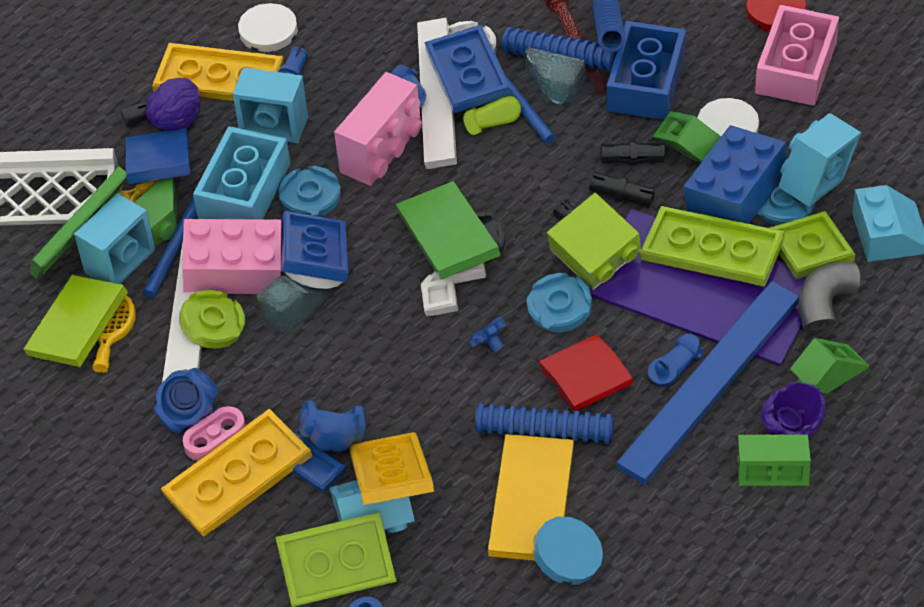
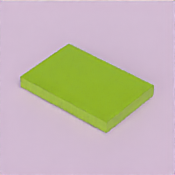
(75, 320)
(335, 559)

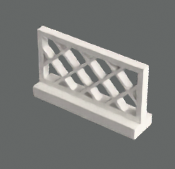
(53, 167)

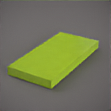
(712, 246)

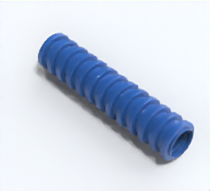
(608, 24)
(594, 56)
(544, 423)

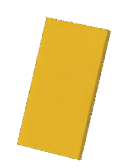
(211, 69)
(390, 468)
(236, 472)
(529, 492)

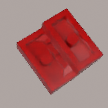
(586, 372)

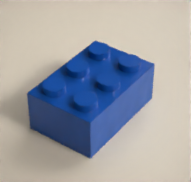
(646, 70)
(736, 175)

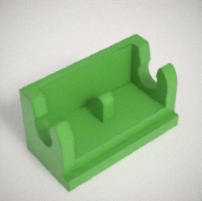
(773, 460)

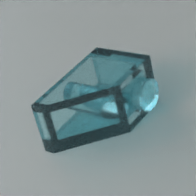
(555, 75)
(288, 302)

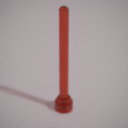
(572, 30)

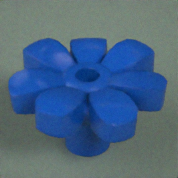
(489, 335)

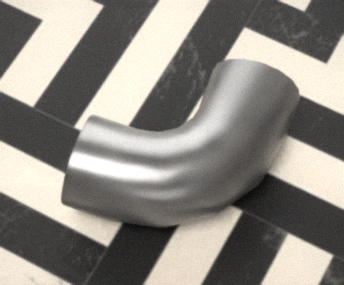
(819, 290)

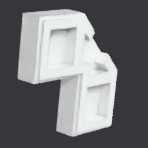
(440, 295)

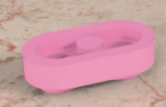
(211, 431)

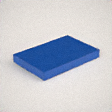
(467, 68)
(157, 156)
(314, 246)

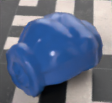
(185, 399)
(331, 429)

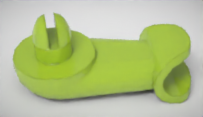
(493, 114)

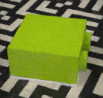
(594, 241)

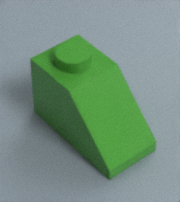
(687, 135)
(161, 209)
(828, 364)

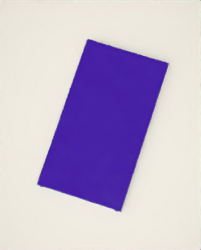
(696, 300)

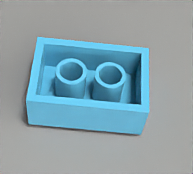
(242, 176)

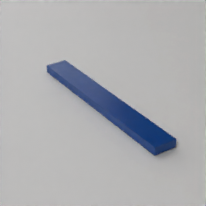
(707, 383)

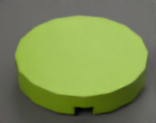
(211, 319)

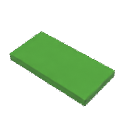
(447, 230)
(65, 235)

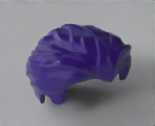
(173, 104)
(794, 410)

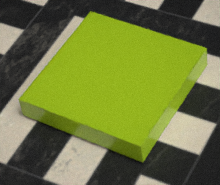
(812, 244)

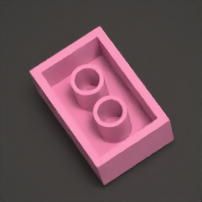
(796, 55)
(378, 129)
(231, 255)

